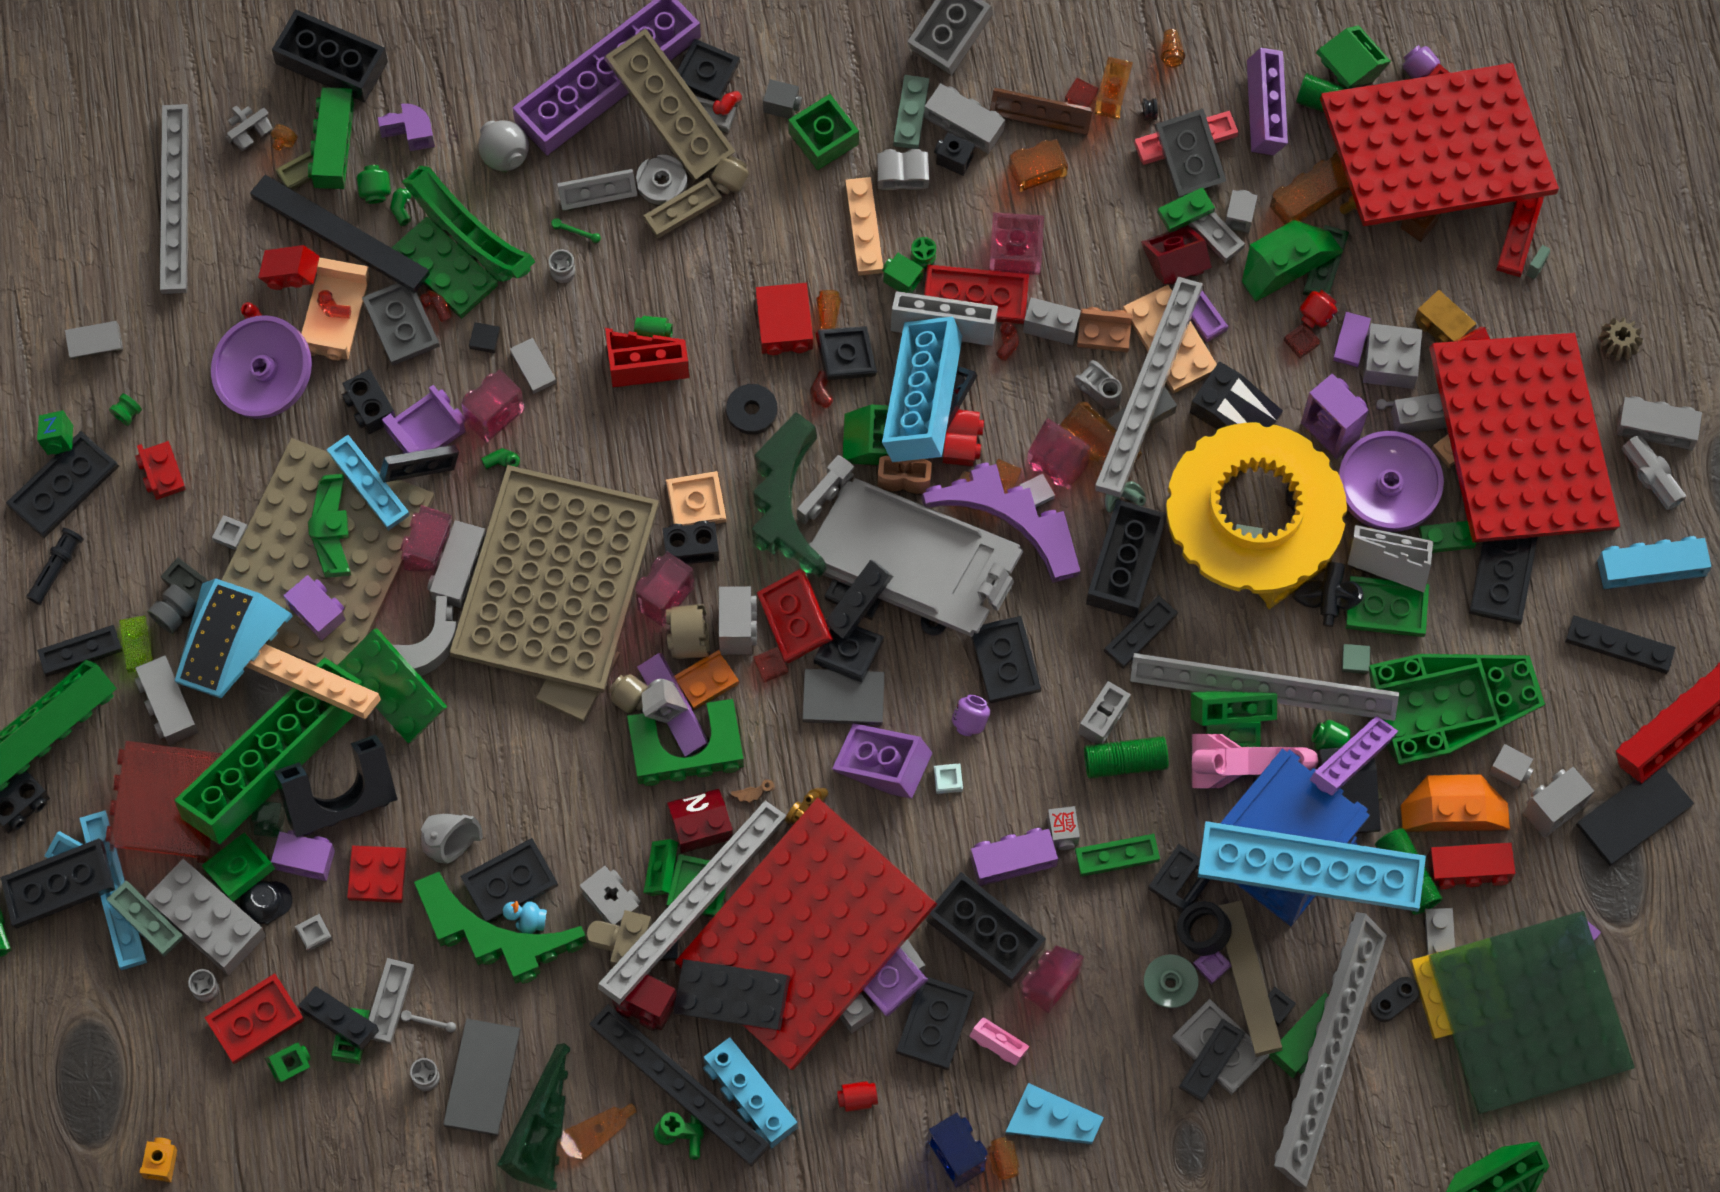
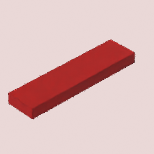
(1519, 236)

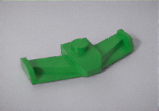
(329, 526)

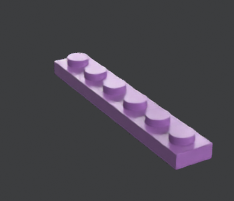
(1353, 756)

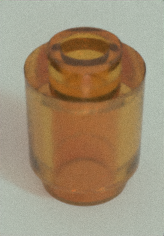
(1003, 1158)

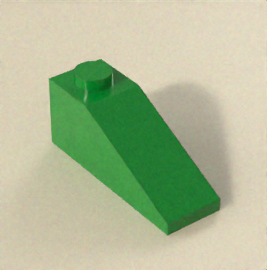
(1232, 707)
(1299, 1041)

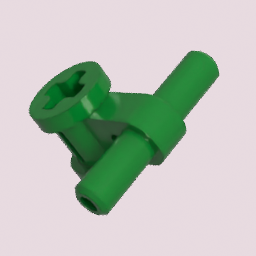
(679, 1129)

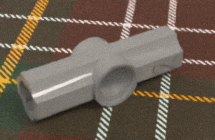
(1653, 472)

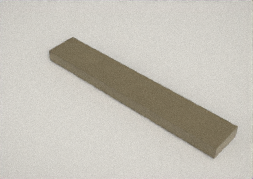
(1250, 983)

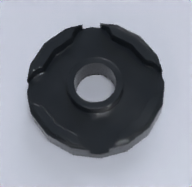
(748, 395)

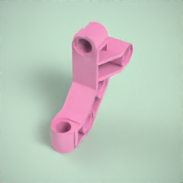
(1221, 761)

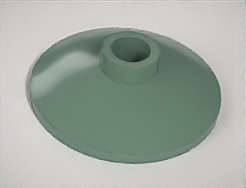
(1171, 968)

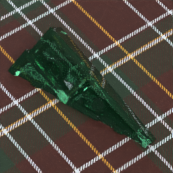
(533, 1145)

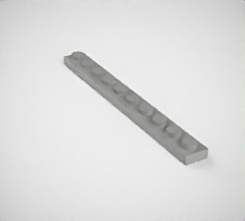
(1148, 387)
(1289, 689)
(691, 902)

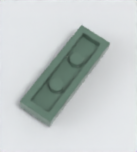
(911, 112)
(145, 918)

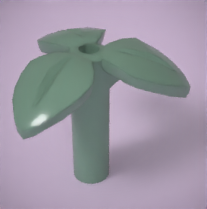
(1132, 492)

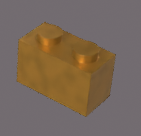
(1443, 319)

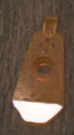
(588, 1137)

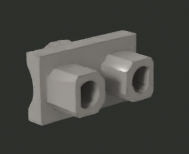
(239, 133)

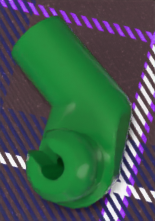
(501, 457)

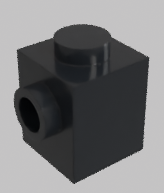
(954, 153)

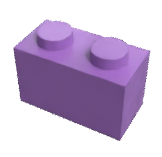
(314, 607)
(303, 855)

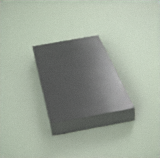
(482, 1077)

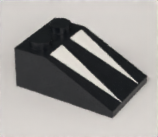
(1232, 399)

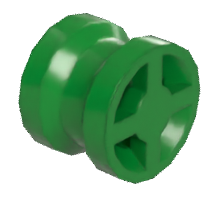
(925, 247)
(125, 409)

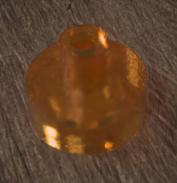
(283, 137)

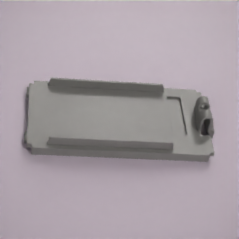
(937, 562)

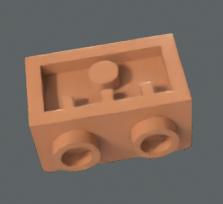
(1104, 329)

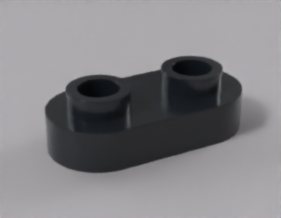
(1395, 998)

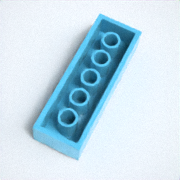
(922, 389)

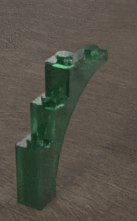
(779, 463)

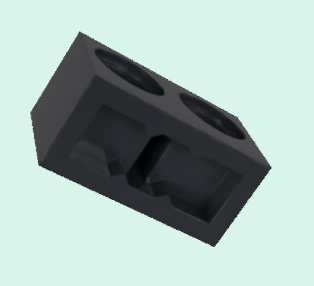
(372, 400)
(692, 551)
(13, 797)

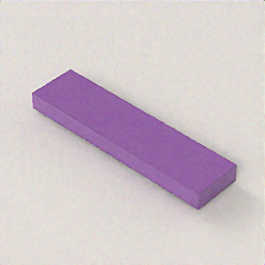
(684, 726)

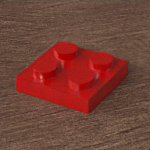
(377, 874)

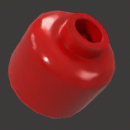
(1318, 309)

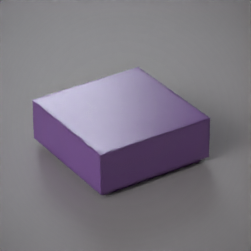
(1212, 966)

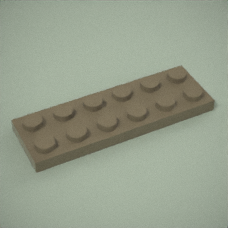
(669, 104)

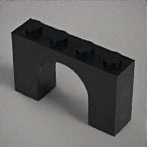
(370, 790)

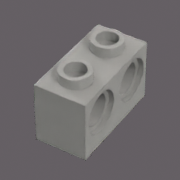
(1104, 713)

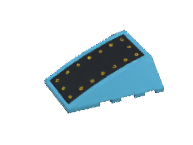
(225, 635)

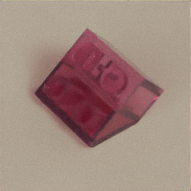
(426, 539)

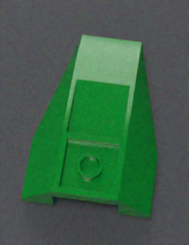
(1454, 699)

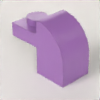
(412, 122)

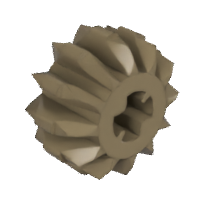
(1610, 339)

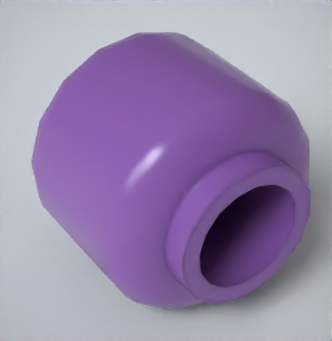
(1420, 62)
(970, 715)

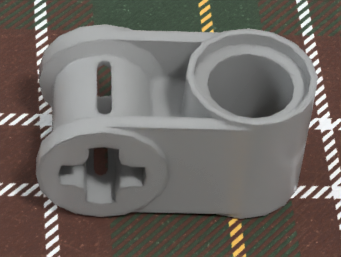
(1096, 381)

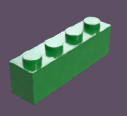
(332, 138)

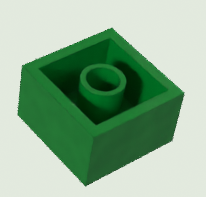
(823, 132)

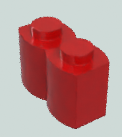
(961, 439)

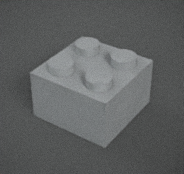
(1392, 356)
(737, 620)
(1558, 801)

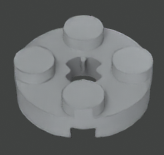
(656, 167)

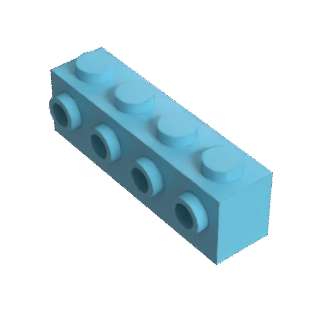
(750, 1092)

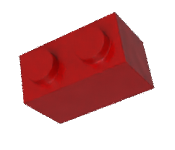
(288, 267)

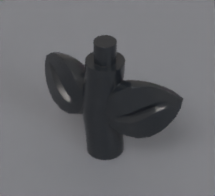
(1330, 593)

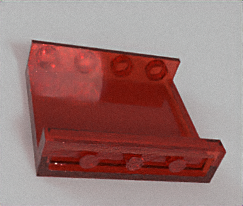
(145, 800)

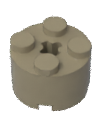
(688, 631)

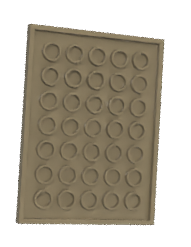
(280, 553)
(555, 579)

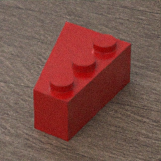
(645, 359)

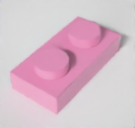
(999, 1041)

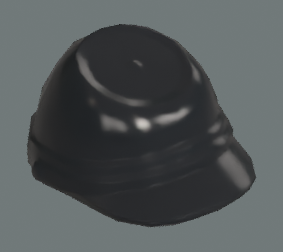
(266, 901)

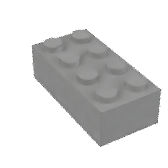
(206, 917)

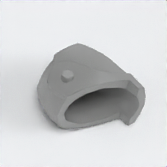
(449, 836)

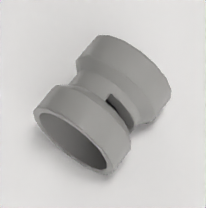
(561, 260)
(202, 980)
(423, 1069)

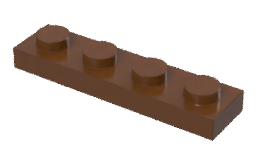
(1041, 111)

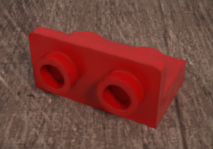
(161, 470)

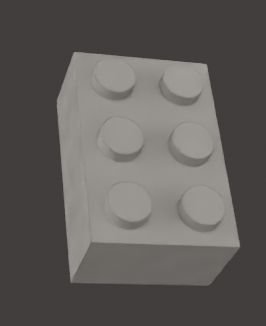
(949, 31)

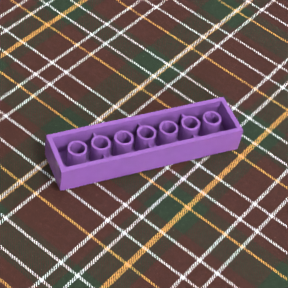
(590, 85)

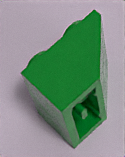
(1353, 57)
(865, 434)

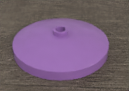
(261, 367)
(1397, 461)

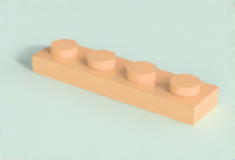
(864, 226)

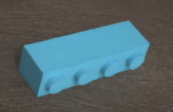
(1654, 562)

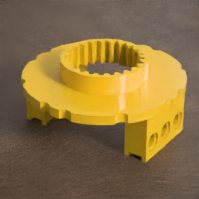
(1238, 562)

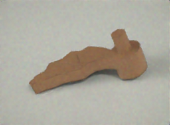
(750, 793)

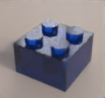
(957, 1149)

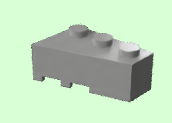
(1392, 556)

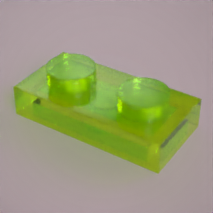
(136, 642)

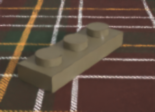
(682, 208)

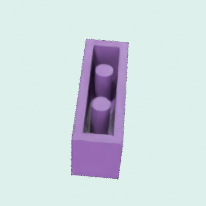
(1013, 856)

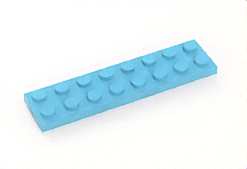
(1311, 866)

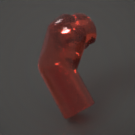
(438, 303)
(1010, 340)

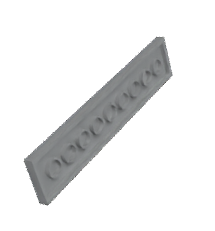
(1330, 1050)

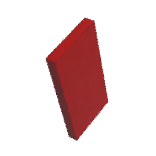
(981, 286)

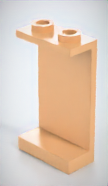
(348, 285)

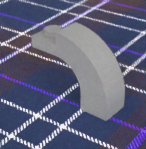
(436, 647)

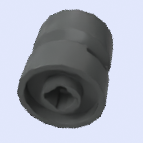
(174, 606)

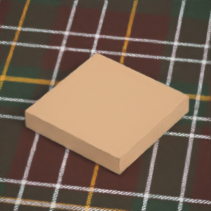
(696, 499)

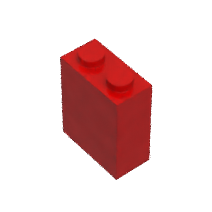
(784, 318)

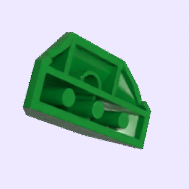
(1286, 256)
(1504, 1170)

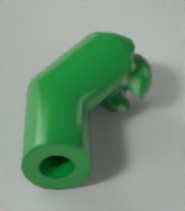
(397, 206)

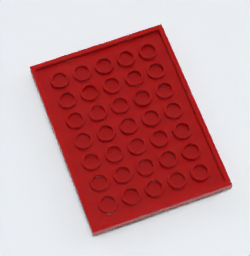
(1438, 144)
(1524, 437)
(820, 913)

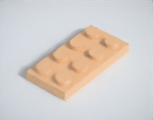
(1193, 358)

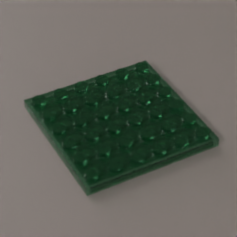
(1531, 1012)

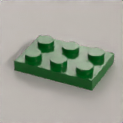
(1389, 608)

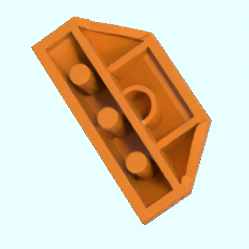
(1454, 805)

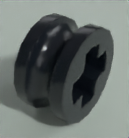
(1150, 109)

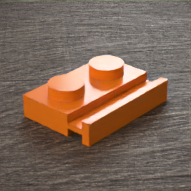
(706, 680)

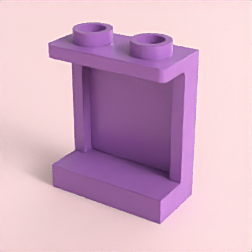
(426, 423)

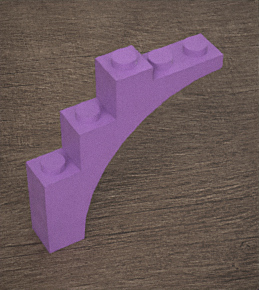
(985, 493)

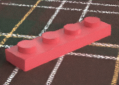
(1221, 127)

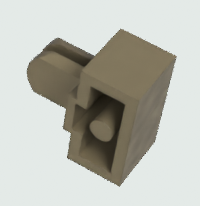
(618, 938)

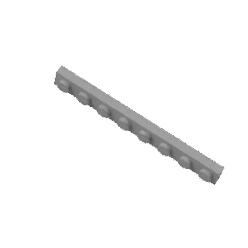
(174, 199)

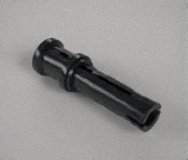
(59, 557)

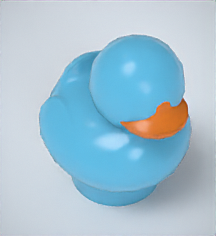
(530, 916)

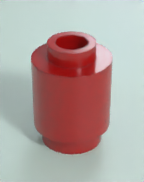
(857, 1096)

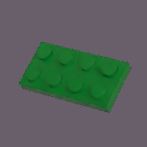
(451, 269)
(404, 695)

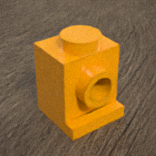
(162, 1169)

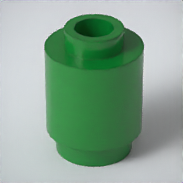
(651, 325)

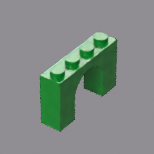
(721, 754)

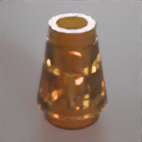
(1172, 49)
(828, 308)

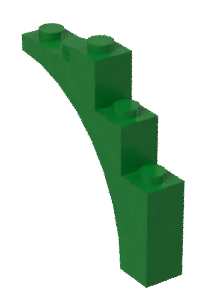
(445, 210)
(521, 950)

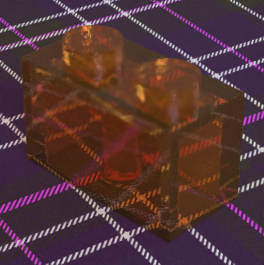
(1113, 88)
(1037, 164)

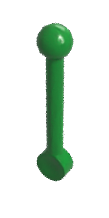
(556, 224)

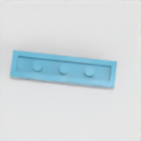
(368, 482)

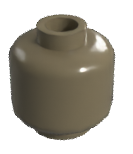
(730, 175)
(627, 693)

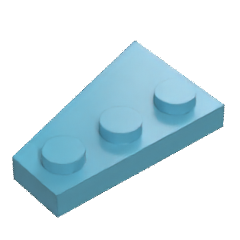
(1053, 1117)

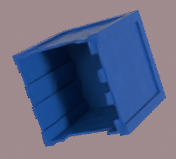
(1293, 805)

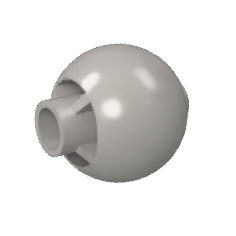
(503, 145)

